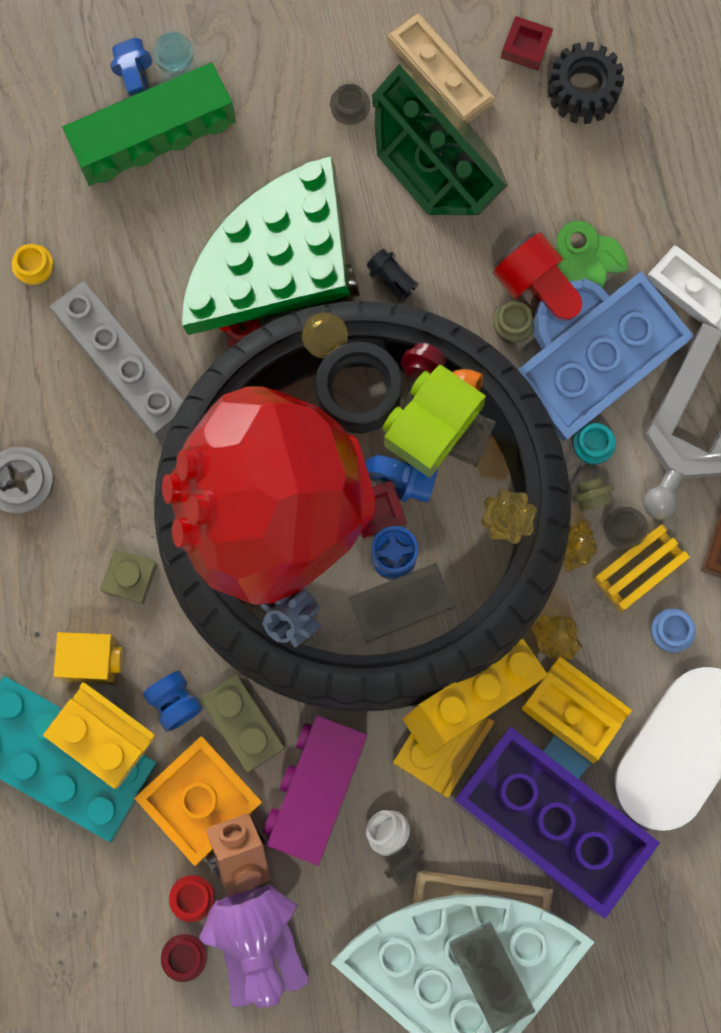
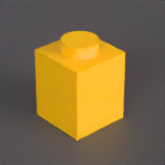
(87, 658)

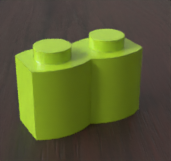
(433, 419)

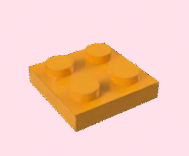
(196, 795)

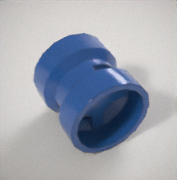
(394, 544)
(172, 701)

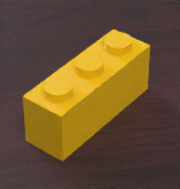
(474, 699)

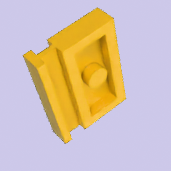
(576, 710)
(99, 735)
(447, 765)

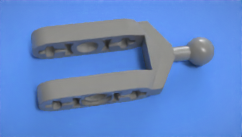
(675, 455)

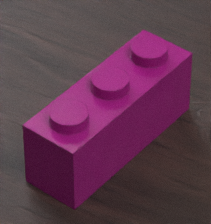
(315, 789)

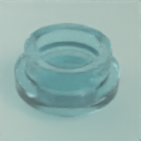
(173, 52)

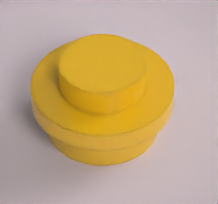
(32, 264)

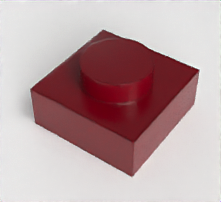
(526, 43)
(386, 513)

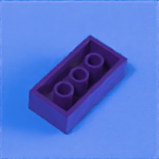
(556, 822)

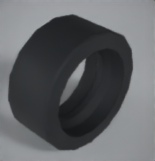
(361, 354)

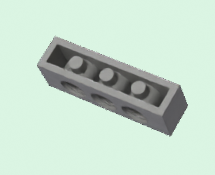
(118, 360)

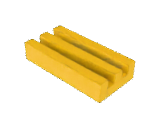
(669, 545)

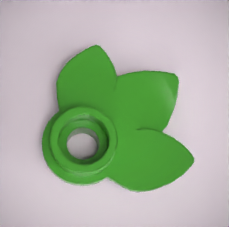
(593, 260)

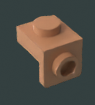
(238, 855)

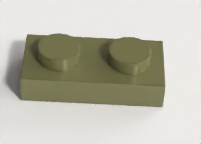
(242, 723)

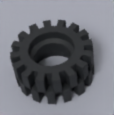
(587, 62)

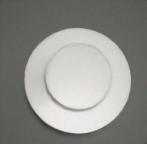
(387, 832)

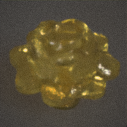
(508, 516)
(580, 547)
(557, 636)

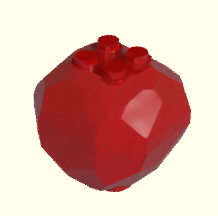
(267, 495)

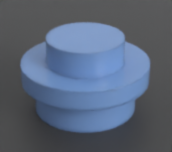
(673, 630)

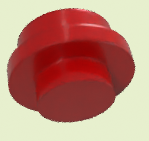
(191, 898)

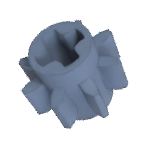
(292, 618)

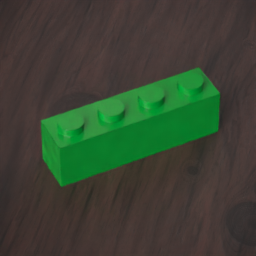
(150, 124)

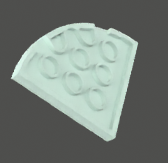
(417, 980)

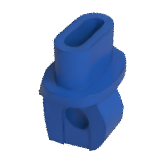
(130, 62)
(405, 478)

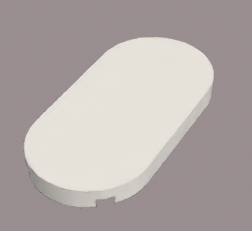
(674, 755)

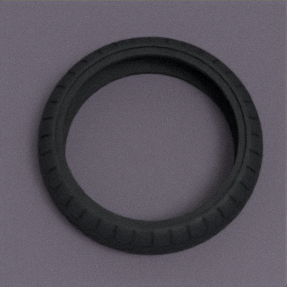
(407, 677)

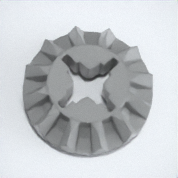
(25, 462)

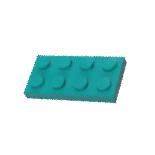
(53, 776)

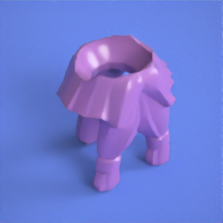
(251, 933)

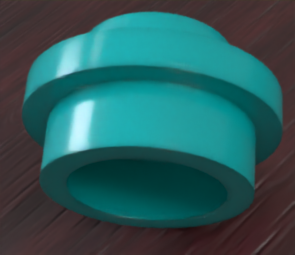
(594, 443)

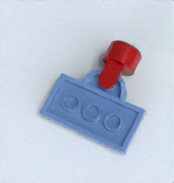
(588, 340)

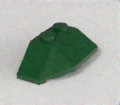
(433, 148)

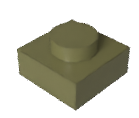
(128, 576)

